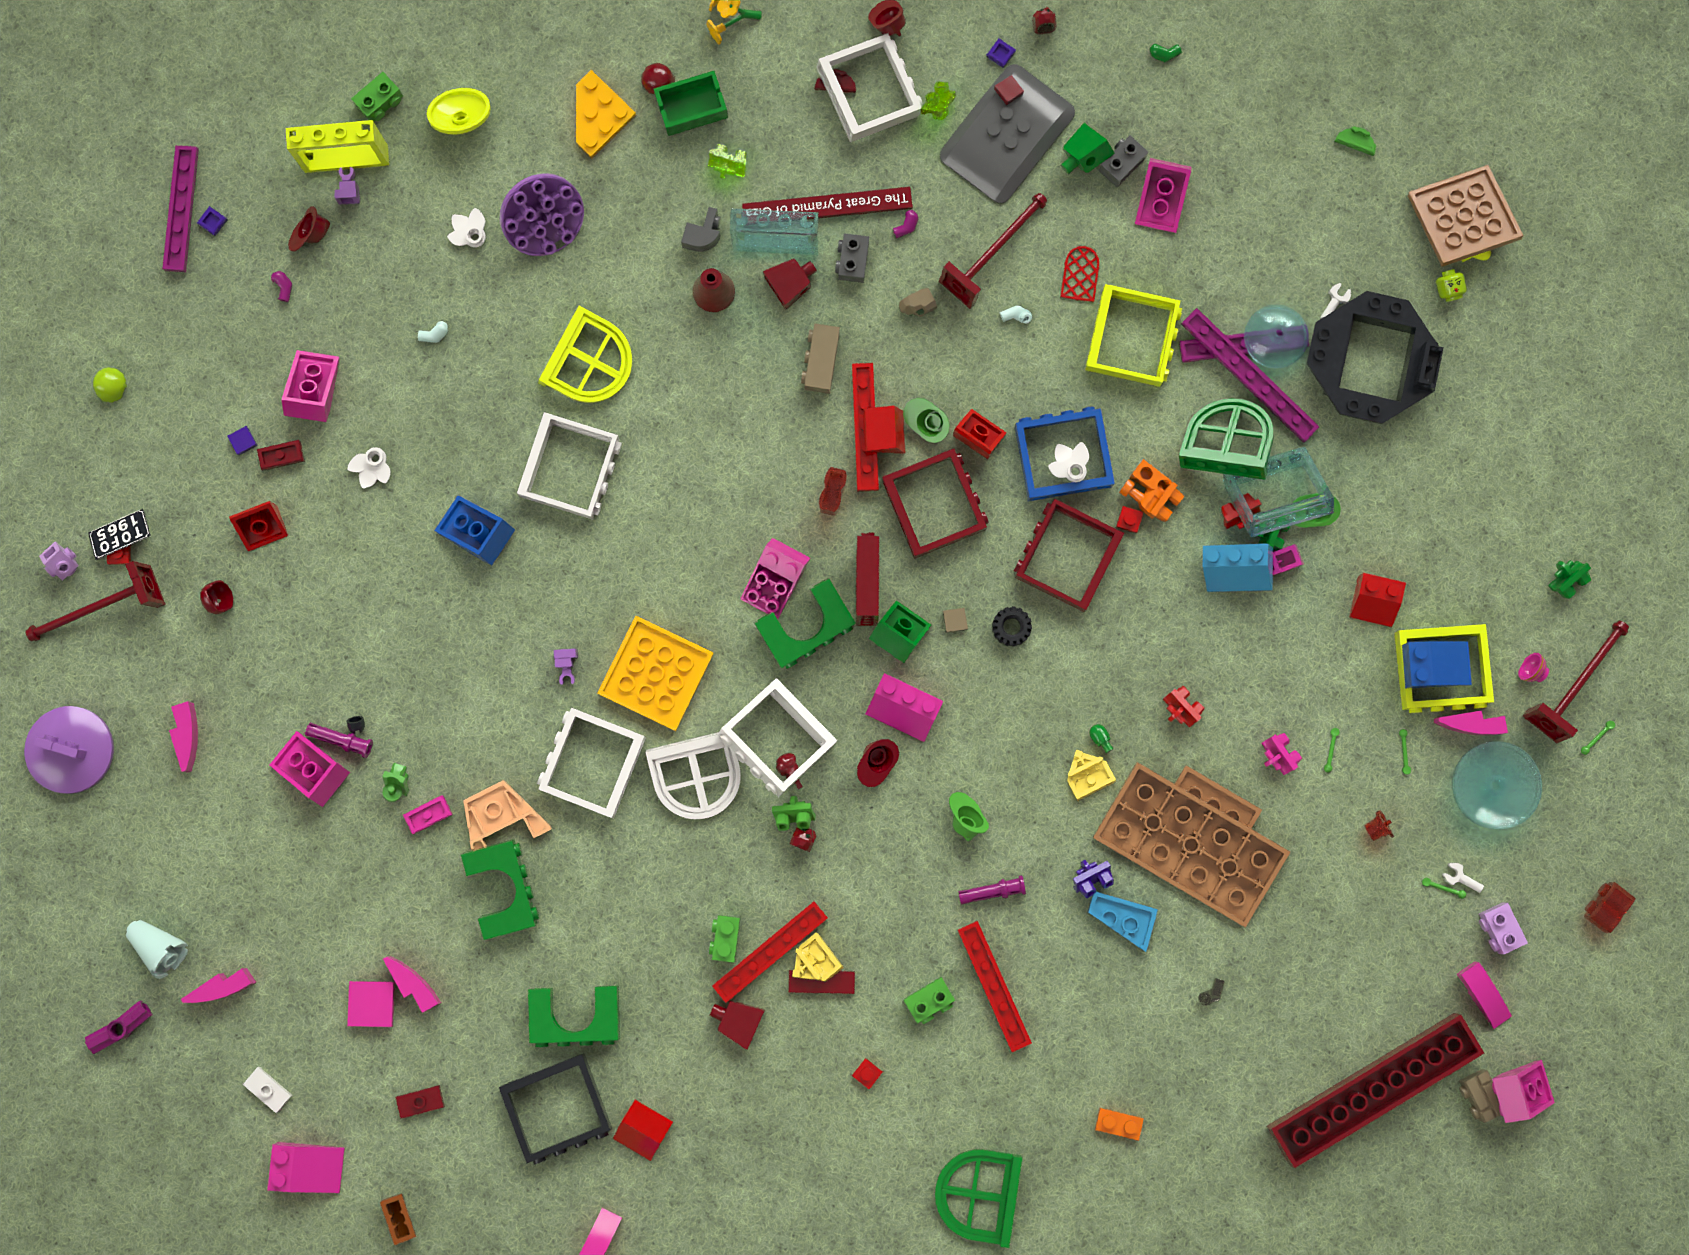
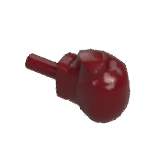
(786, 766)

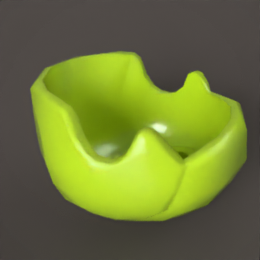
(109, 384)

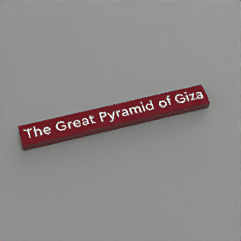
(842, 204)

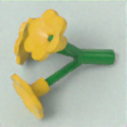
(727, 9)

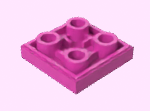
(371, 1004)

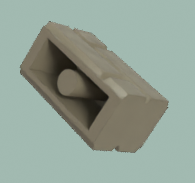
(1479, 1092)

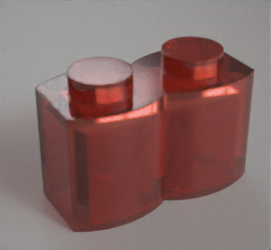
(830, 497)
(1609, 907)

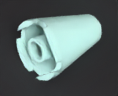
(156, 948)

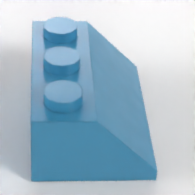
(1238, 567)

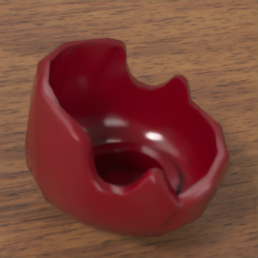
(656, 76)
(212, 592)

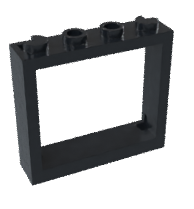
(579, 1140)

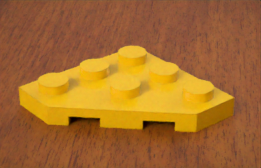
(598, 114)

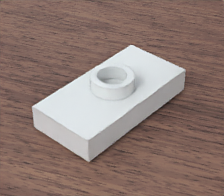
(267, 1089)

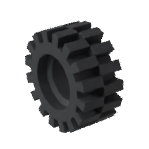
(1011, 613)

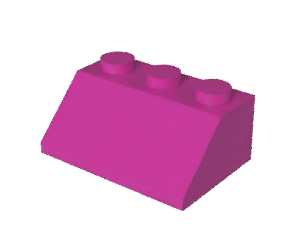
(904, 707)

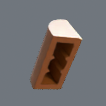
(398, 1218)

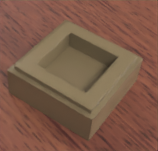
(955, 620)

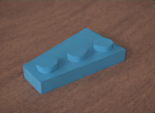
(1124, 917)

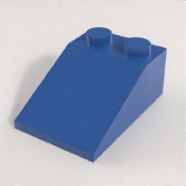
(475, 530)
(1436, 664)

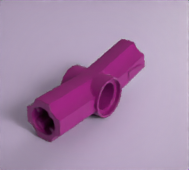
(129, 1020)

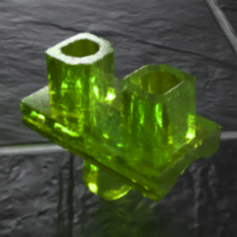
(938, 101)
(727, 163)

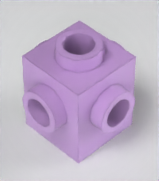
(59, 561)

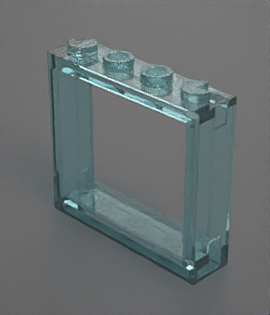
(774, 232)
(1288, 514)

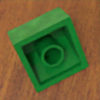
(899, 631)

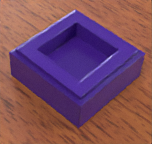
(1001, 53)
(212, 221)
(242, 440)

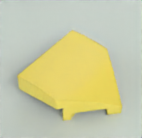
(1088, 775)
(816, 960)

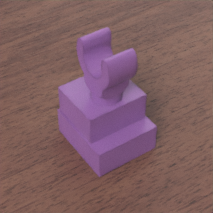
(348, 189)
(564, 660)

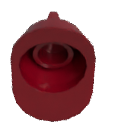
(888, 17)
(309, 230)
(877, 762)

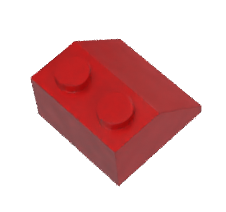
(1377, 599)

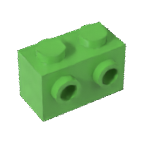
(377, 97)
(726, 938)
(929, 1000)

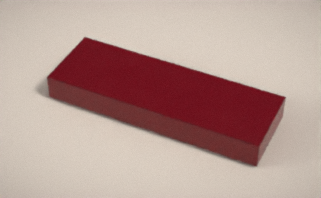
(840, 983)

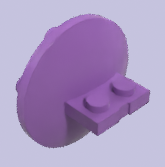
(541, 213)
(69, 749)

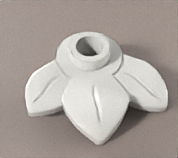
(466, 228)
(1067, 460)
(368, 470)

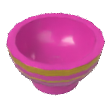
(1535, 668)

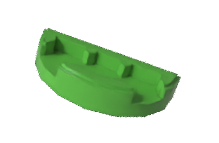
(1357, 139)

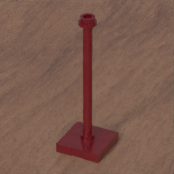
(961, 284)
(144, 586)
(1550, 721)

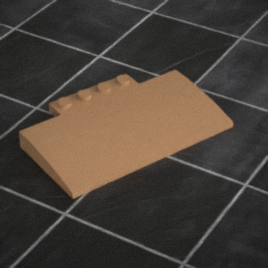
(1194, 839)

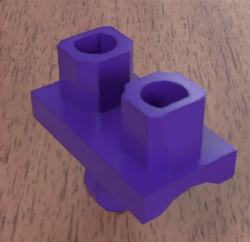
(1091, 874)

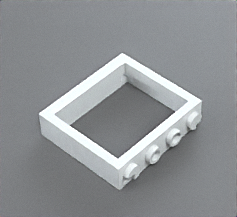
(840, 103)
(537, 452)
(801, 716)
(560, 741)

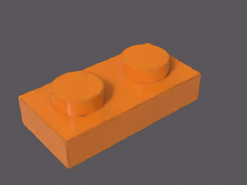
(1119, 1124)

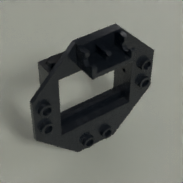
(1330, 348)

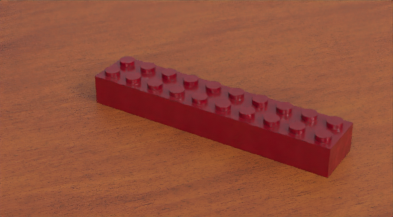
(1375, 1090)

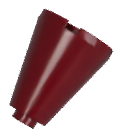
(713, 290)

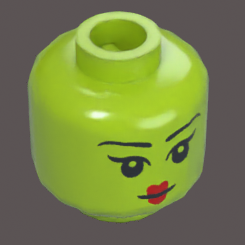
(1451, 285)

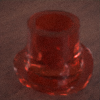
(1379, 827)

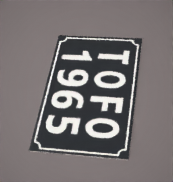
(119, 534)

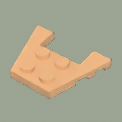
(496, 809)

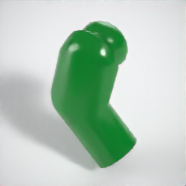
(1164, 54)

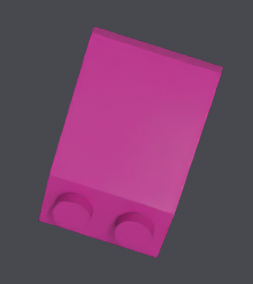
(1163, 195)
(310, 386)
(309, 769)
(1523, 1092)
(305, 1168)

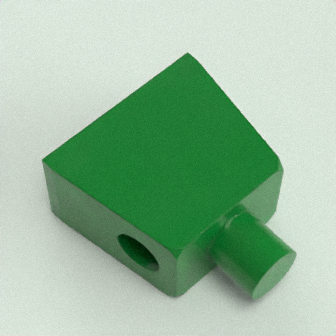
(1086, 150)

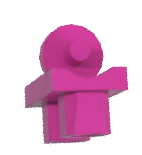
(1279, 756)

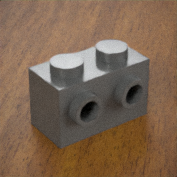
(1127, 158)
(853, 258)

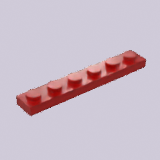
(864, 398)
(769, 951)
(994, 986)

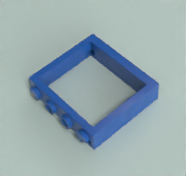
(1067, 488)

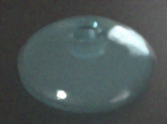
(1270, 348)

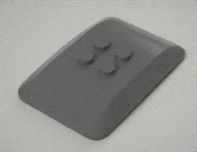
(1005, 142)

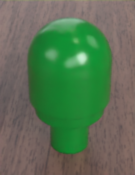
(1101, 737)

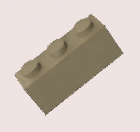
(821, 358)

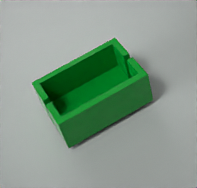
(691, 103)

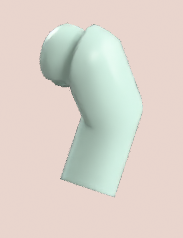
(1018, 313)
(435, 334)

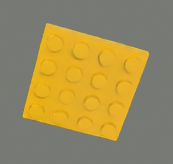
(655, 673)

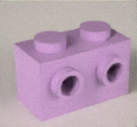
(1502, 928)

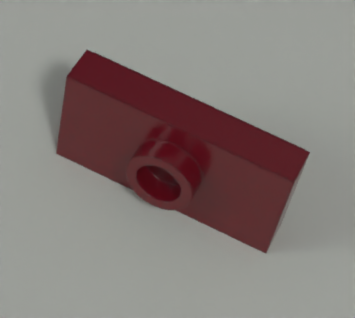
(280, 455)
(420, 1101)

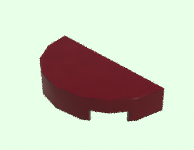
(844, 80)

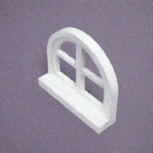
(691, 748)

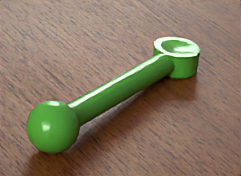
(1334, 732)
(1586, 749)
(1406, 769)
(1427, 882)

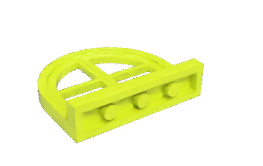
(566, 347)

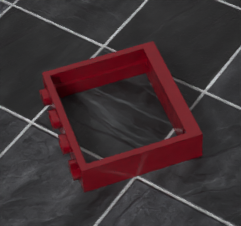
(902, 516)
(1087, 520)
(867, 579)

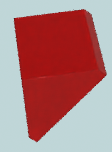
(884, 430)
(979, 433)
(259, 525)
(642, 1130)

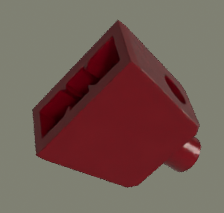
(789, 280)
(738, 1021)

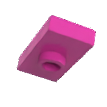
(427, 814)

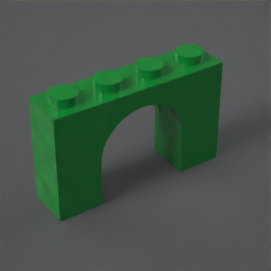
(835, 621)
(506, 858)
(545, 1028)

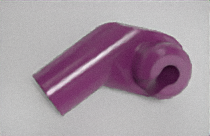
(908, 226)
(284, 283)

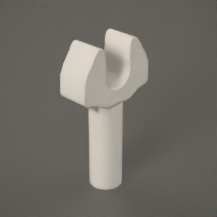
(1336, 299)
(1460, 877)

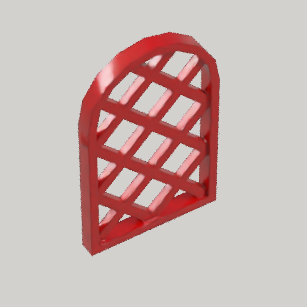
(1079, 283)

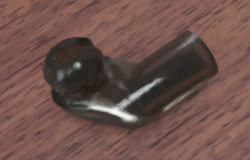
(1213, 995)

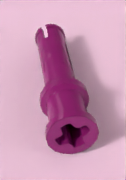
(347, 742)
(1003, 889)

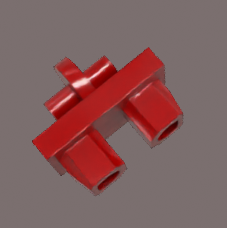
(1231, 515)
(1181, 708)

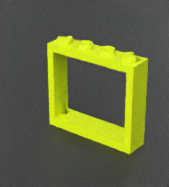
(337, 135)
(1170, 334)
(1443, 632)

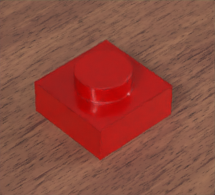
(1129, 519)
(120, 557)
(867, 1073)

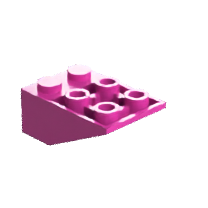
(775, 577)

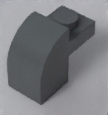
(702, 237)

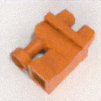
(1158, 491)

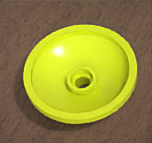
(458, 111)

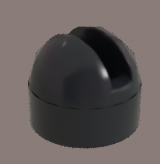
(356, 723)

